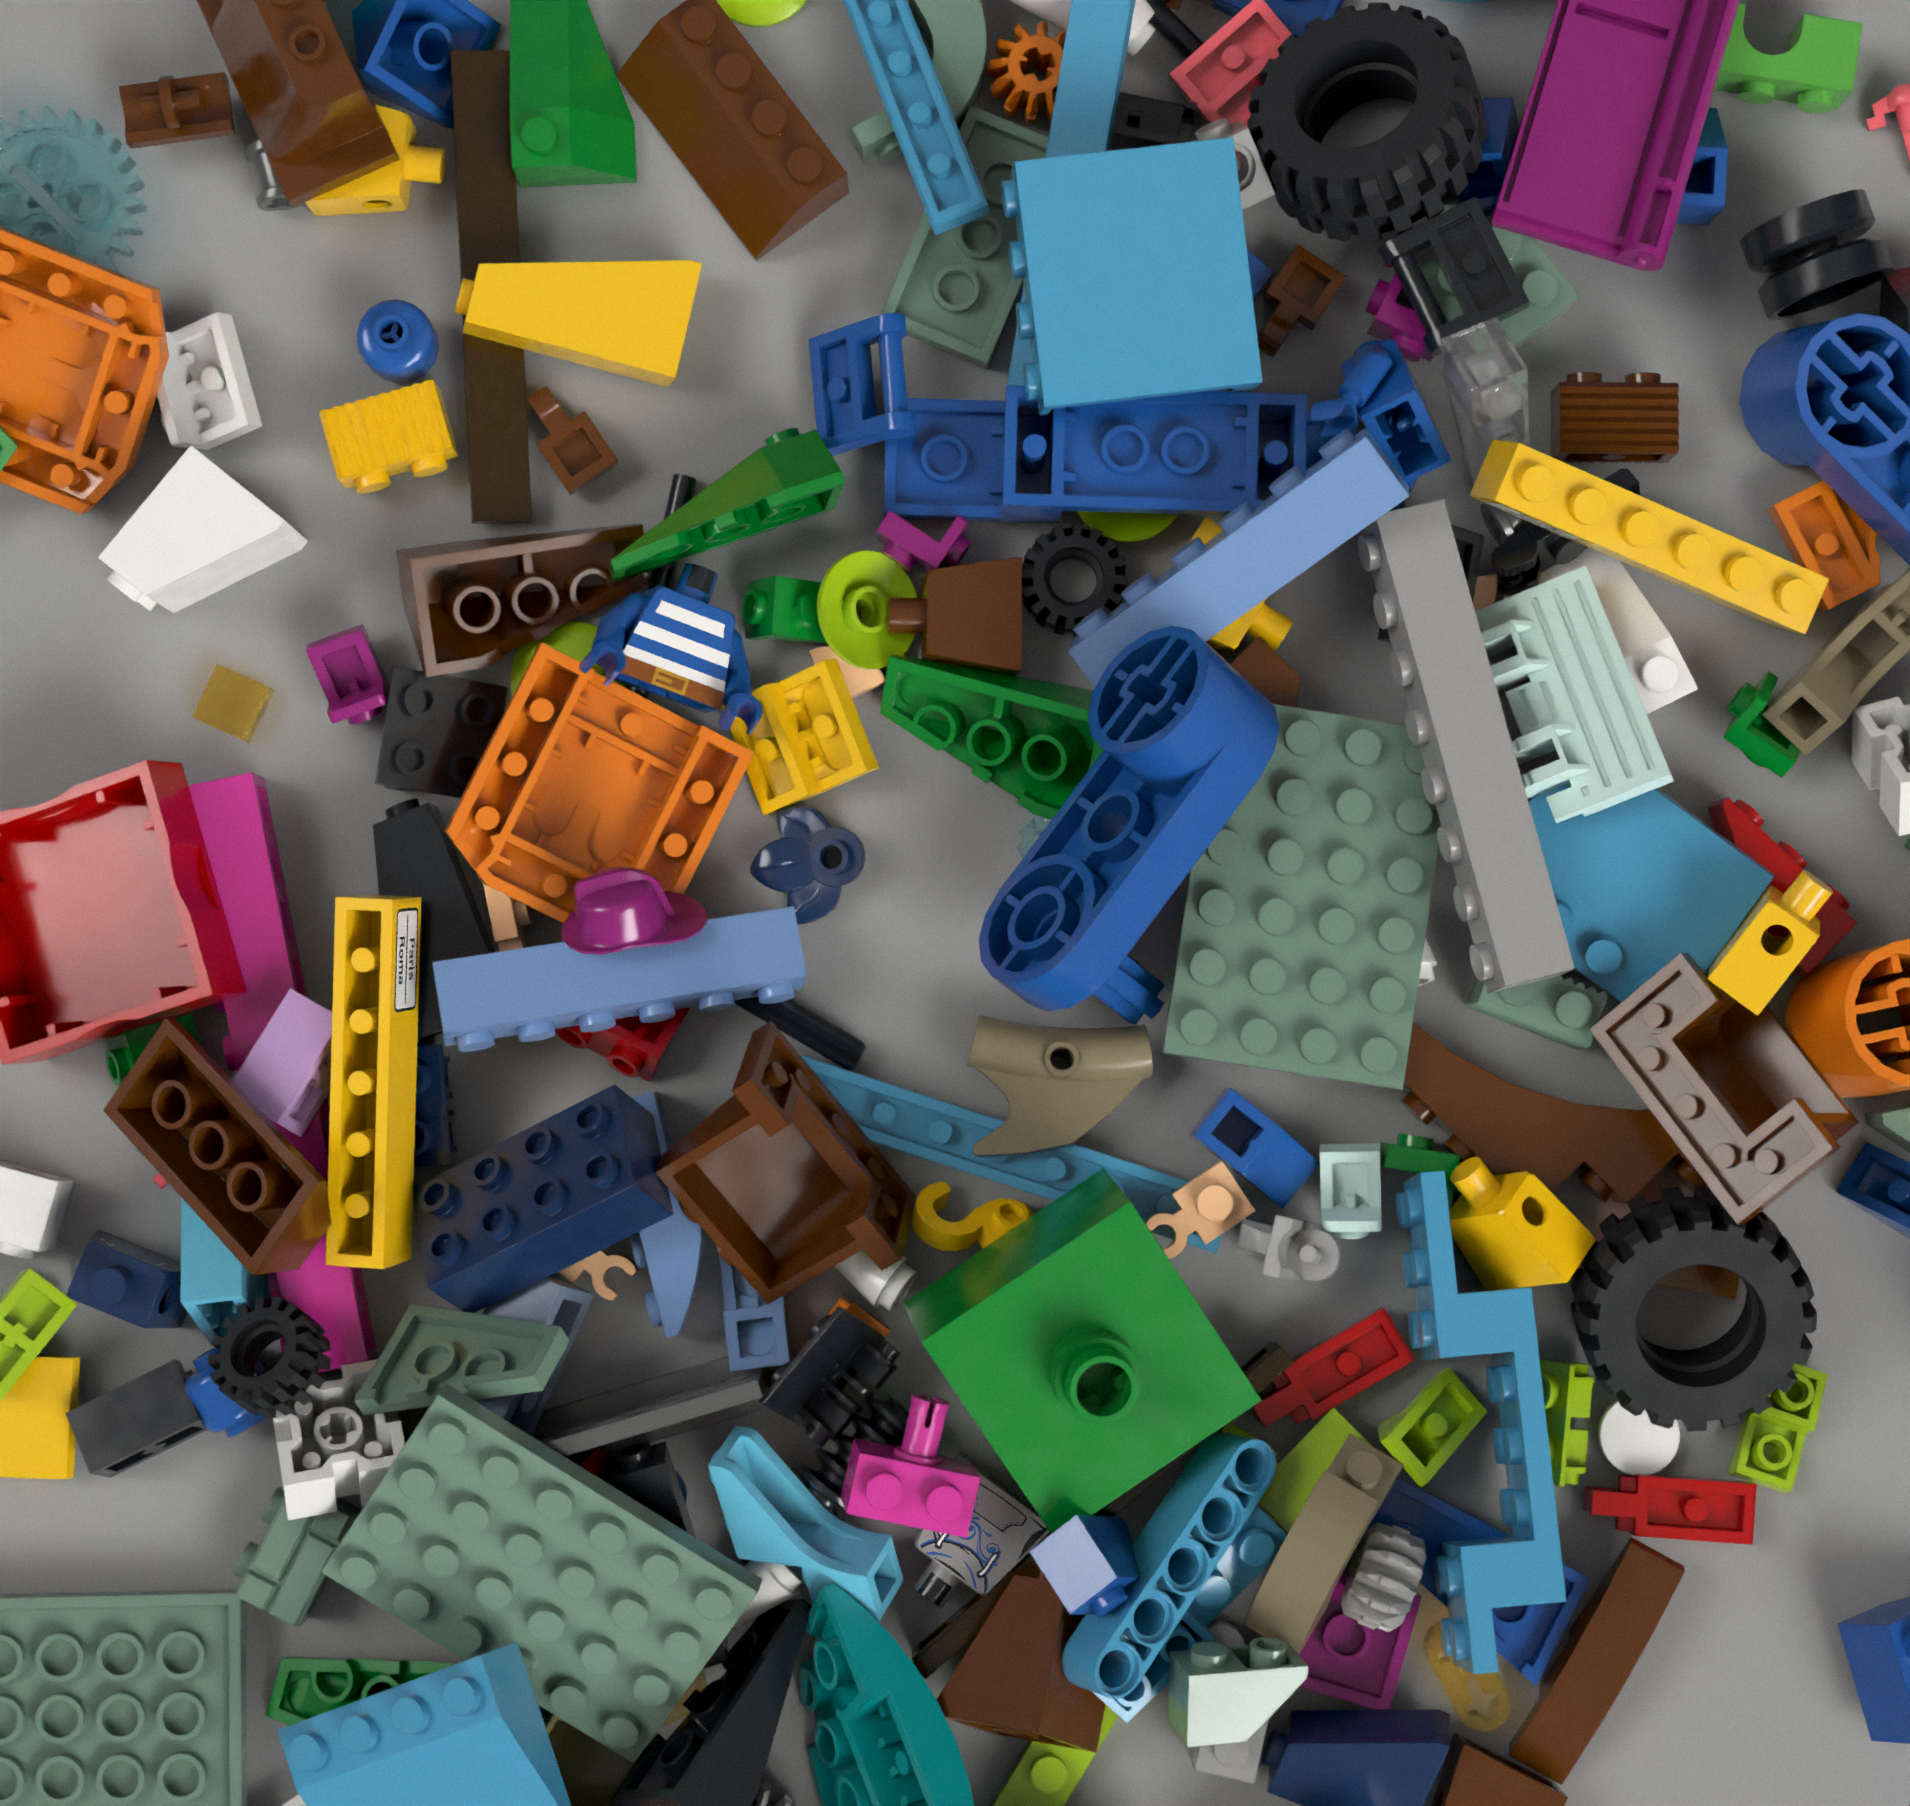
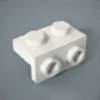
(206, 385)

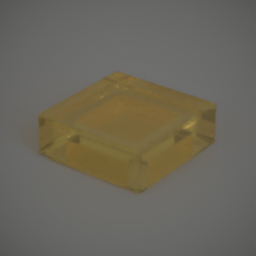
(233, 703)

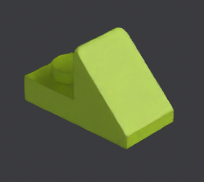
(1431, 1426)

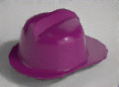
(628, 910)

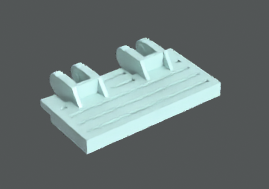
(1575, 699)

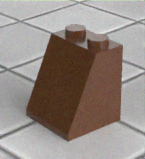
(1015, 1677)

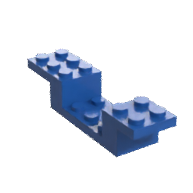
(1120, 456)

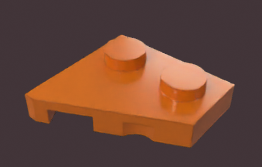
(1830, 541)

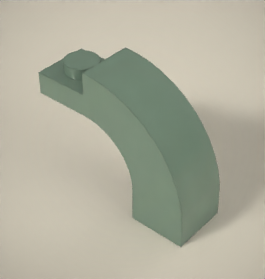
(959, 58)

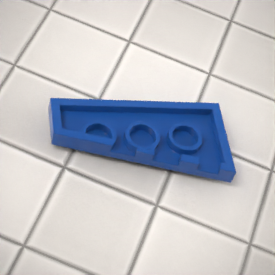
(1522, 1633)

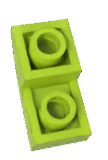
(1774, 1440)

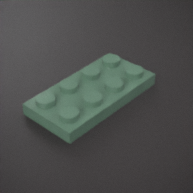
(960, 282)

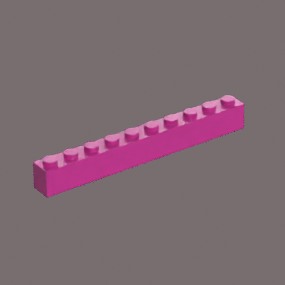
(255, 901)

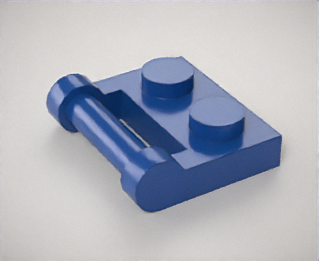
(846, 386)

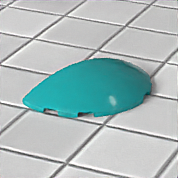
(874, 1716)

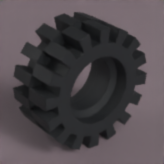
(1062, 545)
(291, 1374)

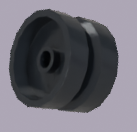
(1816, 254)

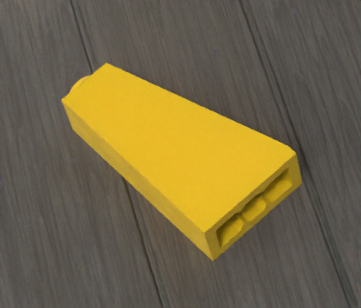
(589, 313)

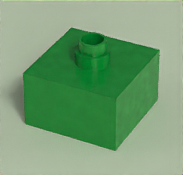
(1080, 1352)

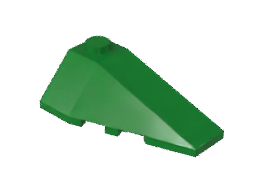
(565, 99)
(1003, 726)

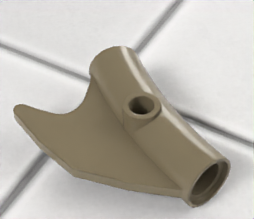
(1051, 1104)

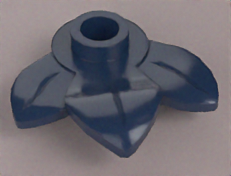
(800, 865)

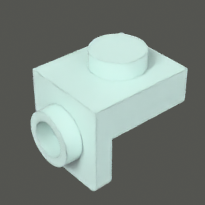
(1350, 1189)

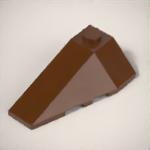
(495, 594)

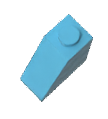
(212, 1277)

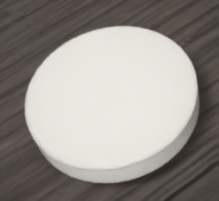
(1634, 1442)

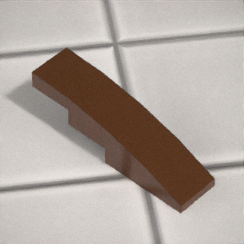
(1596, 1660)

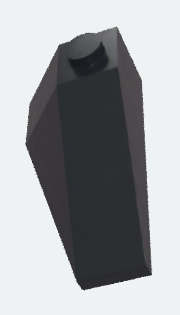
(731, 1723)

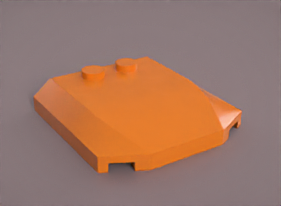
(75, 370)
(589, 785)

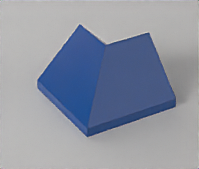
(407, 50)

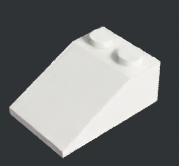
(1642, 637)

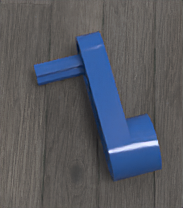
(1840, 405)
(1176, 761)

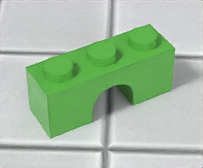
(1812, 73)

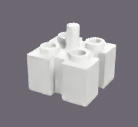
(1883, 756)
(332, 1447)

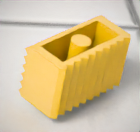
(389, 436)

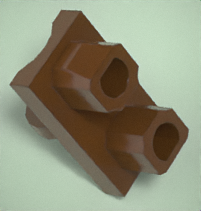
(177, 110)

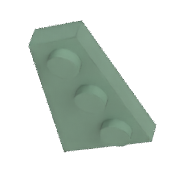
(464, 1349)

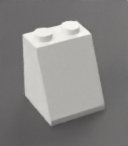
(195, 537)

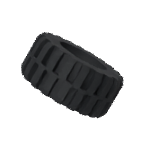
(1349, 63)
(1715, 1378)

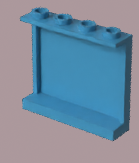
(1132, 274)

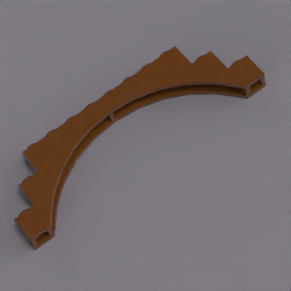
(1497, 1120)

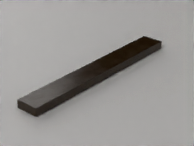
(489, 235)
(970, 1618)

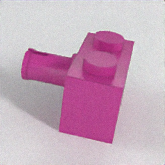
(912, 1481)

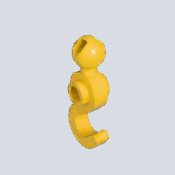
(981, 1225)

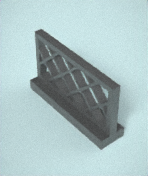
(652, 1409)

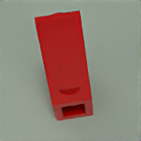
(1742, 827)

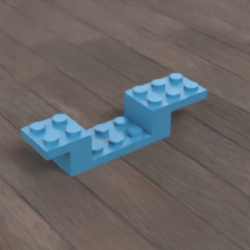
(1500, 1323)

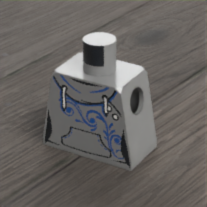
(998, 1538)

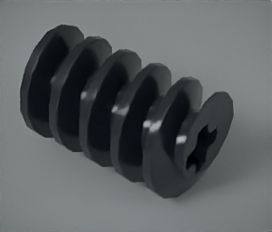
(884, 1426)

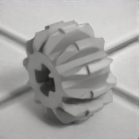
(1383, 1577)

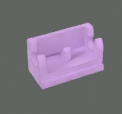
(290, 1063)

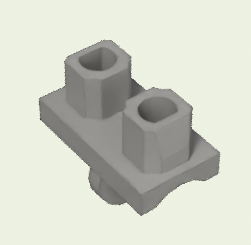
(1290, 1249)

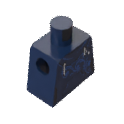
(128, 1282)

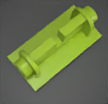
(1566, 1395)

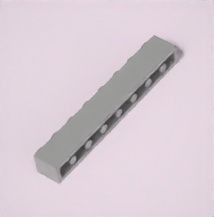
(1464, 748)

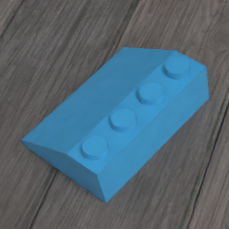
(1644, 887)
(432, 1741)

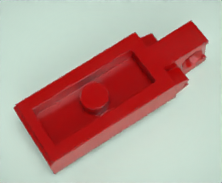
(1335, 1370)
(1678, 1507)

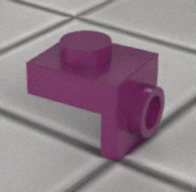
(1396, 321)
(911, 546)
(349, 675)

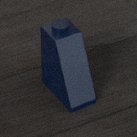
(1357, 1756)

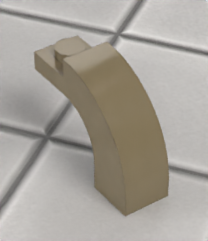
(1844, 668)
(1322, 1543)

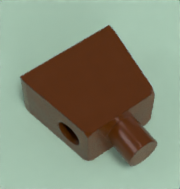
(966, 615)
(1483, 1778)

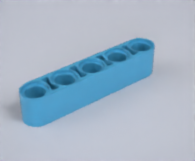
(1195, 1549)

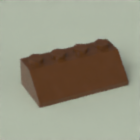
(732, 125)
(221, 1153)

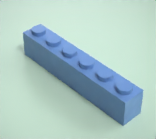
(1253, 553)
(556, 987)

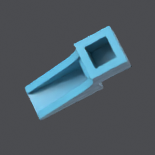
(784, 1524)

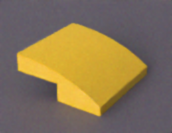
(805, 738)
(34, 1422)

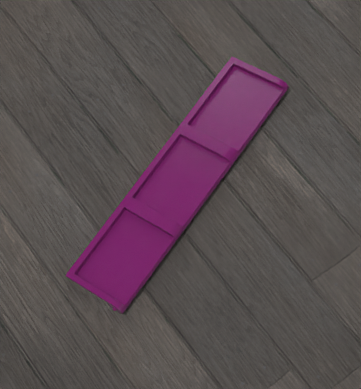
(1614, 125)

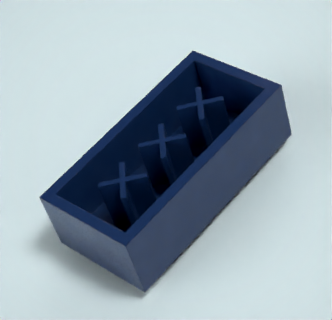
(541, 1200)

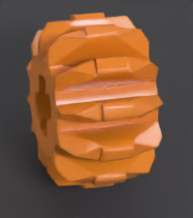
(1011, 71)

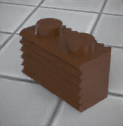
(1614, 419)

